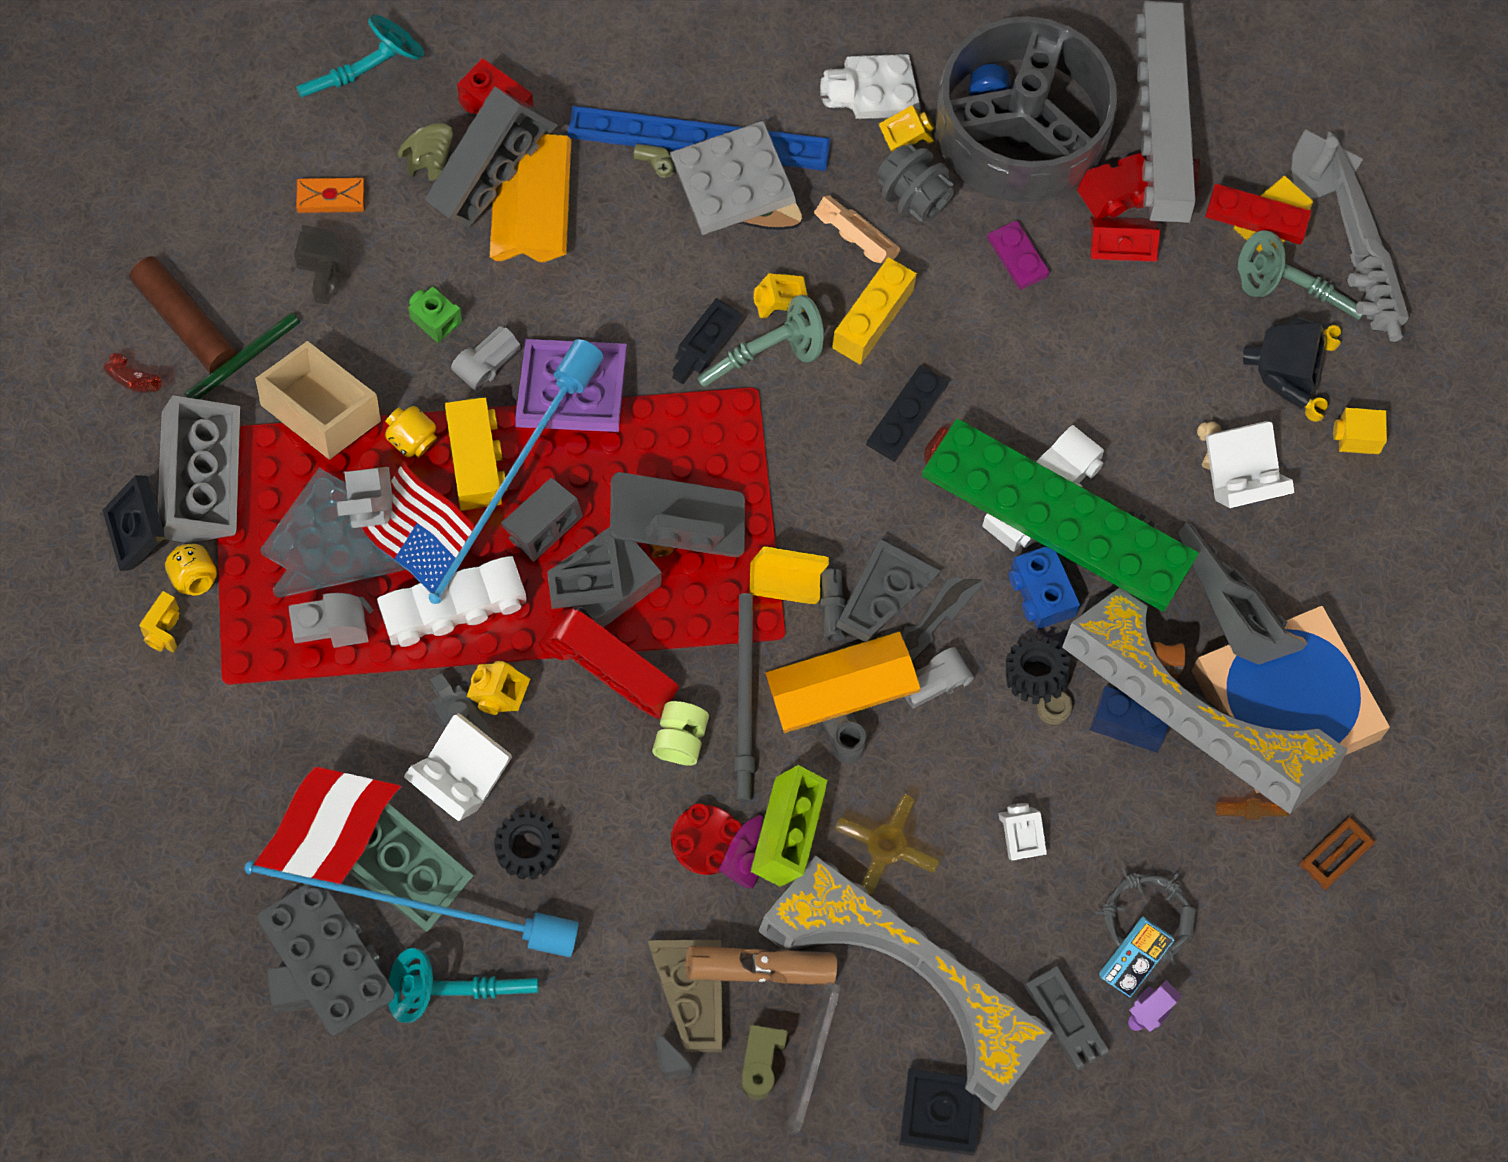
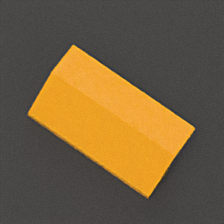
(533, 205)
(842, 682)

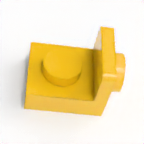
(906, 128)
(776, 292)
(160, 617)

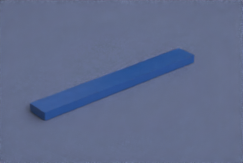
(676, 134)

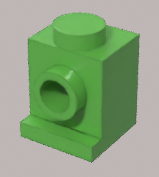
(435, 322)

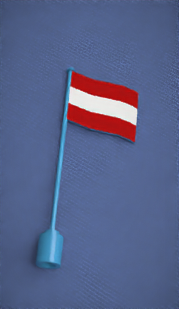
(328, 834)

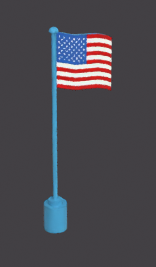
(427, 529)

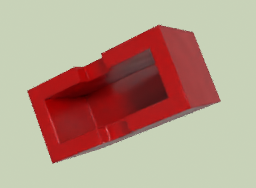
(1116, 189)

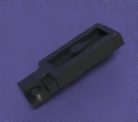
(706, 339)

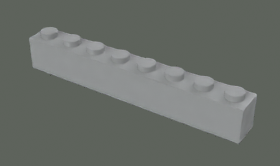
(1165, 112)

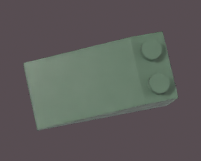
(409, 866)

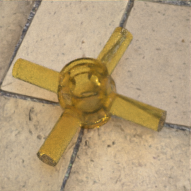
(887, 831)

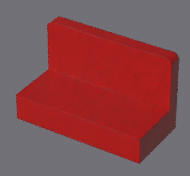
(1124, 239)

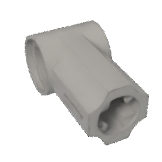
(482, 362)
(941, 675)

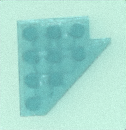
(320, 545)

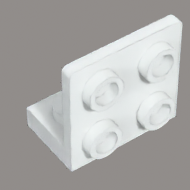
(1246, 465)
(460, 768)

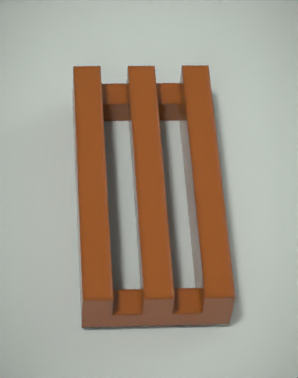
(1317, 872)

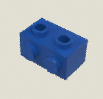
(1044, 587)

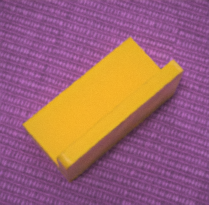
(787, 575)

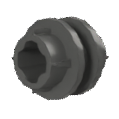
(921, 187)

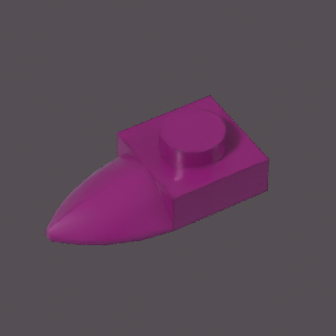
(741, 853)

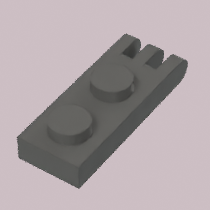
(1066, 1017)

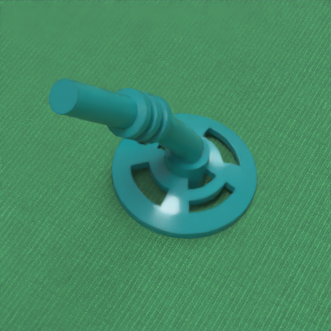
(392, 43)
(423, 986)

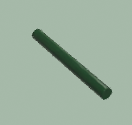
(242, 357)

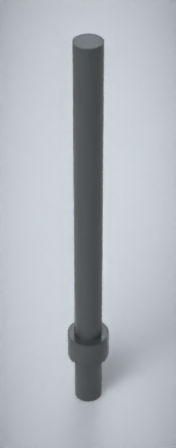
(745, 764)

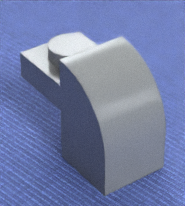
(368, 497)
(334, 617)

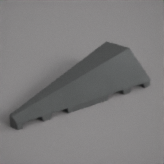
(1240, 608)

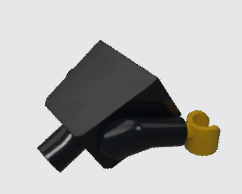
(1293, 361)

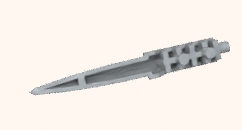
(1372, 262)

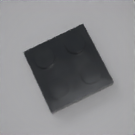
(133, 523)
(939, 1113)

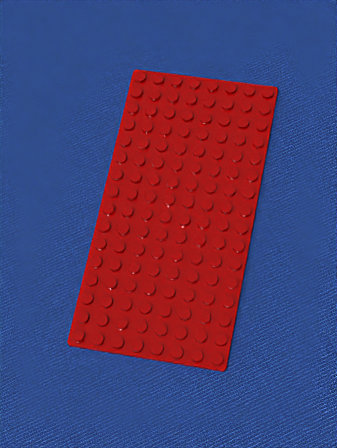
(674, 437)

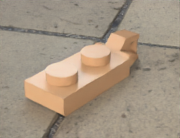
(857, 230)

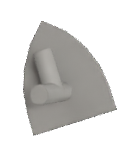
(1312, 164)

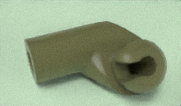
(658, 158)

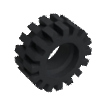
(1037, 653)
(520, 825)

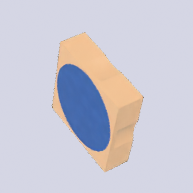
(1298, 690)

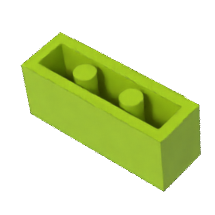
(789, 826)

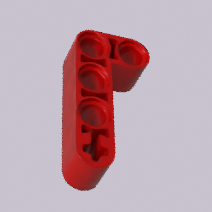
(610, 660)

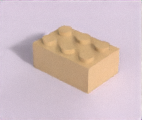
(318, 399)

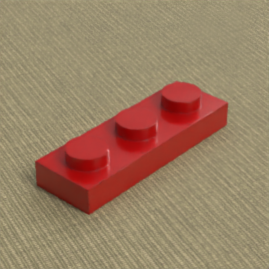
(1258, 213)

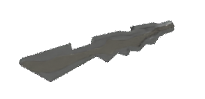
(948, 603)

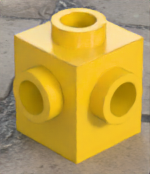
(497, 687)

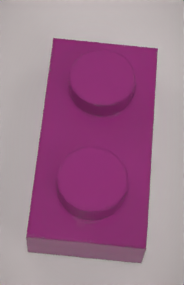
(1018, 255)

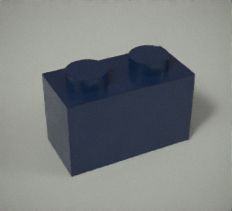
(1127, 721)

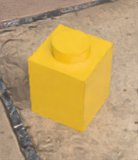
(1361, 431)

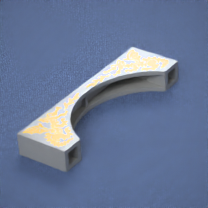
(1274, 762)
(995, 1031)

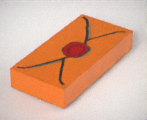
(330, 195)

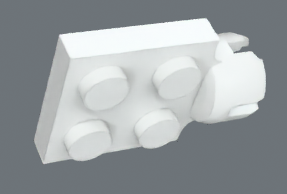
(871, 86)

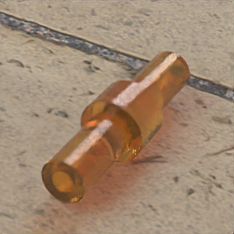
(1251, 809)

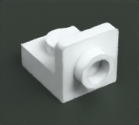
(1023, 831)

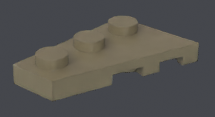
(693, 1003)

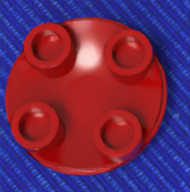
(703, 838)

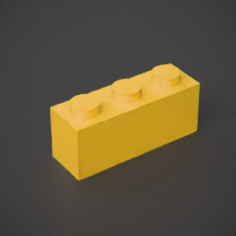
(874, 310)
(474, 452)

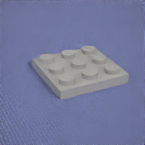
(732, 177)

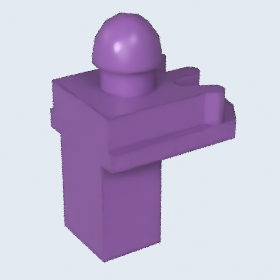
(1153, 1007)

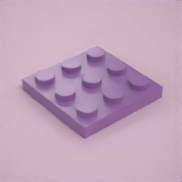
(593, 409)

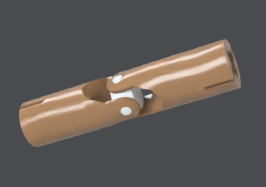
(777, 966)

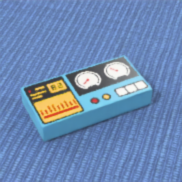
(1136, 956)

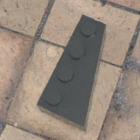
(487, 156)

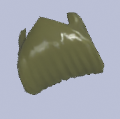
(427, 149)

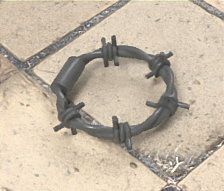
(1187, 914)

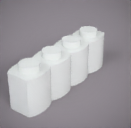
(1071, 457)
(466, 599)

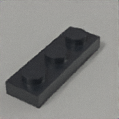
(907, 413)

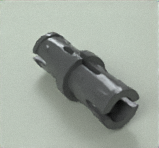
(832, 604)

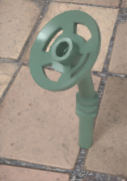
(1275, 266)
(793, 330)

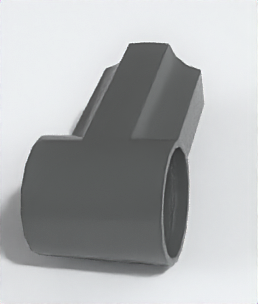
(846, 728)

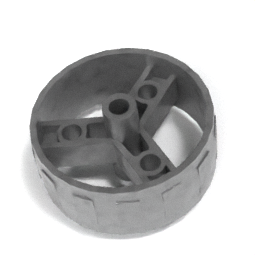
(1068, 150)

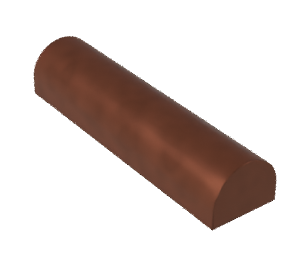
(181, 313)

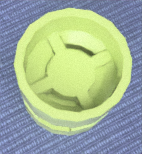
(682, 727)

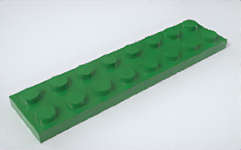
(1060, 514)

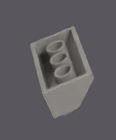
(198, 469)

